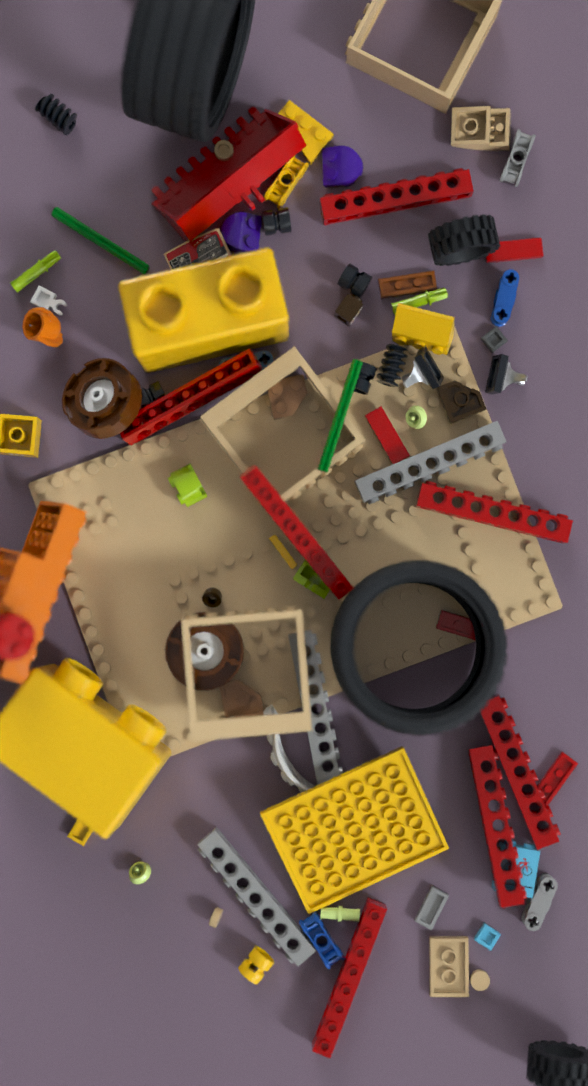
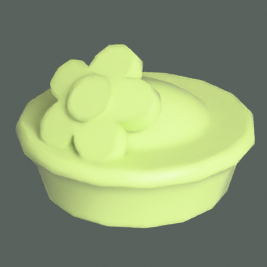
(416, 417)
(139, 872)

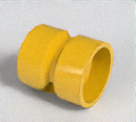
(261, 960)

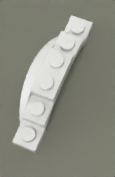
(280, 758)

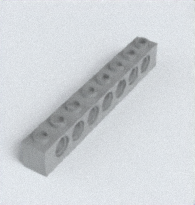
(491, 432)
(324, 716)
(295, 954)

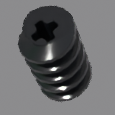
(55, 113)
(391, 365)

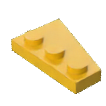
(313, 132)

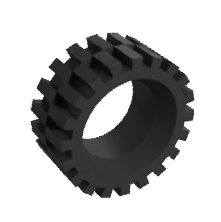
(463, 240)
(557, 1064)

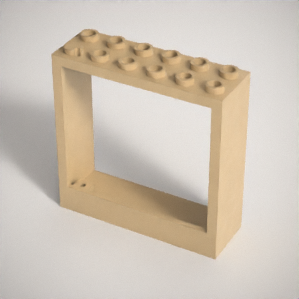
(437, 98)
(257, 386)
(251, 725)

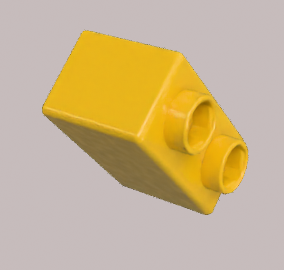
(205, 310)
(80, 746)

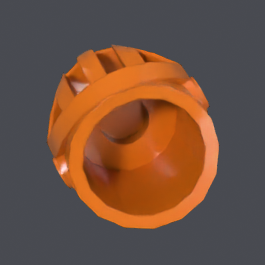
(44, 327)

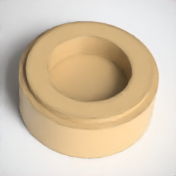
(223, 150)
(215, 918)
(479, 980)

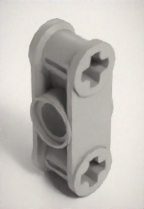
(513, 169)
(540, 903)

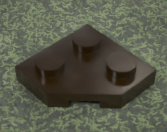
(460, 401)

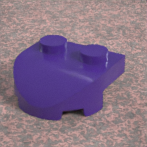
(341, 166)
(242, 232)

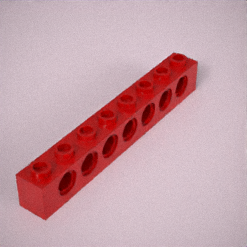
(459, 177)
(192, 396)
(562, 524)
(296, 531)
(541, 837)
(505, 897)
(349, 977)

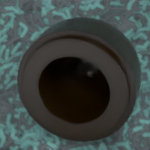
(212, 602)

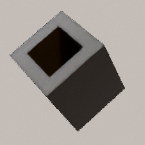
(349, 309)

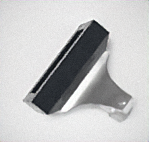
(424, 371)
(502, 375)

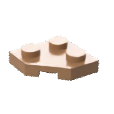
(287, 396)
(240, 700)

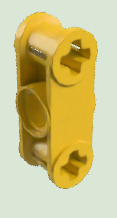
(278, 191)

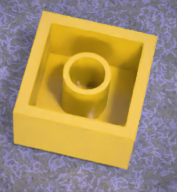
(20, 435)

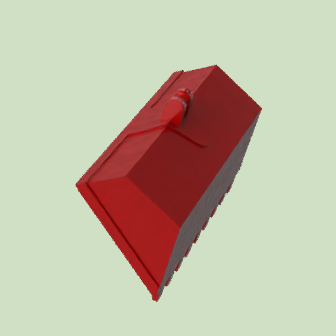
(219, 185)

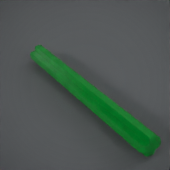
(100, 240)
(340, 415)

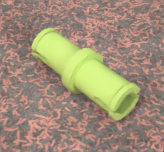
(340, 914)

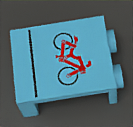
(528, 861)

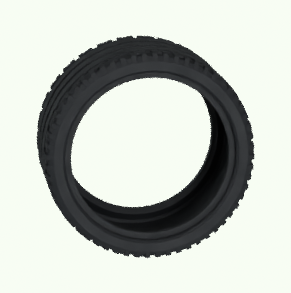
(184, 63)
(487, 665)

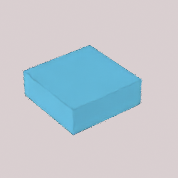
(487, 936)

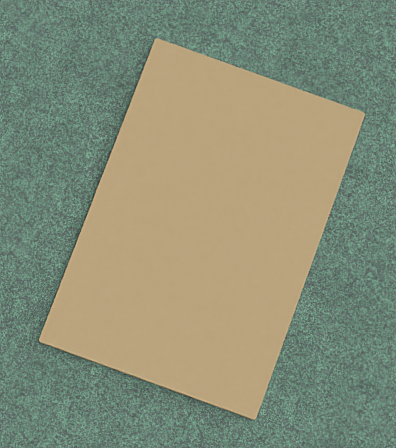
(132, 549)

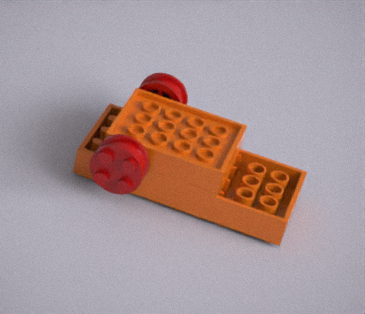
(31, 584)

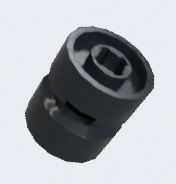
(276, 221)
(354, 280)
(366, 374)
(151, 394)

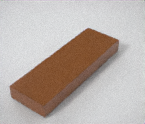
(407, 284)

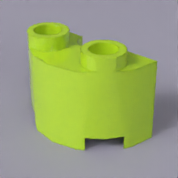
(188, 485)
(309, 579)

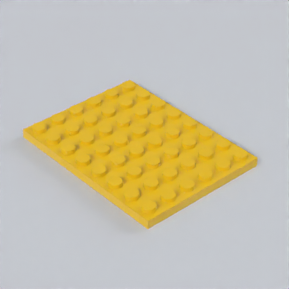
(354, 830)

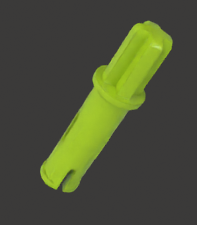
(35, 271)
(422, 299)

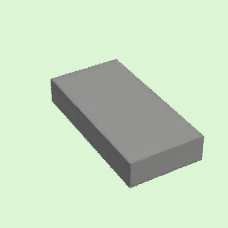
(431, 907)

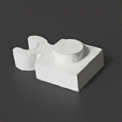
(46, 299)

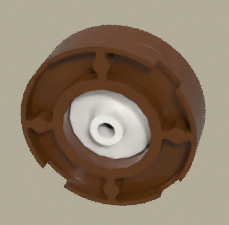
(102, 398)
(210, 669)

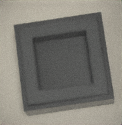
(494, 339)

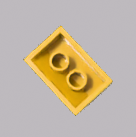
(422, 329)

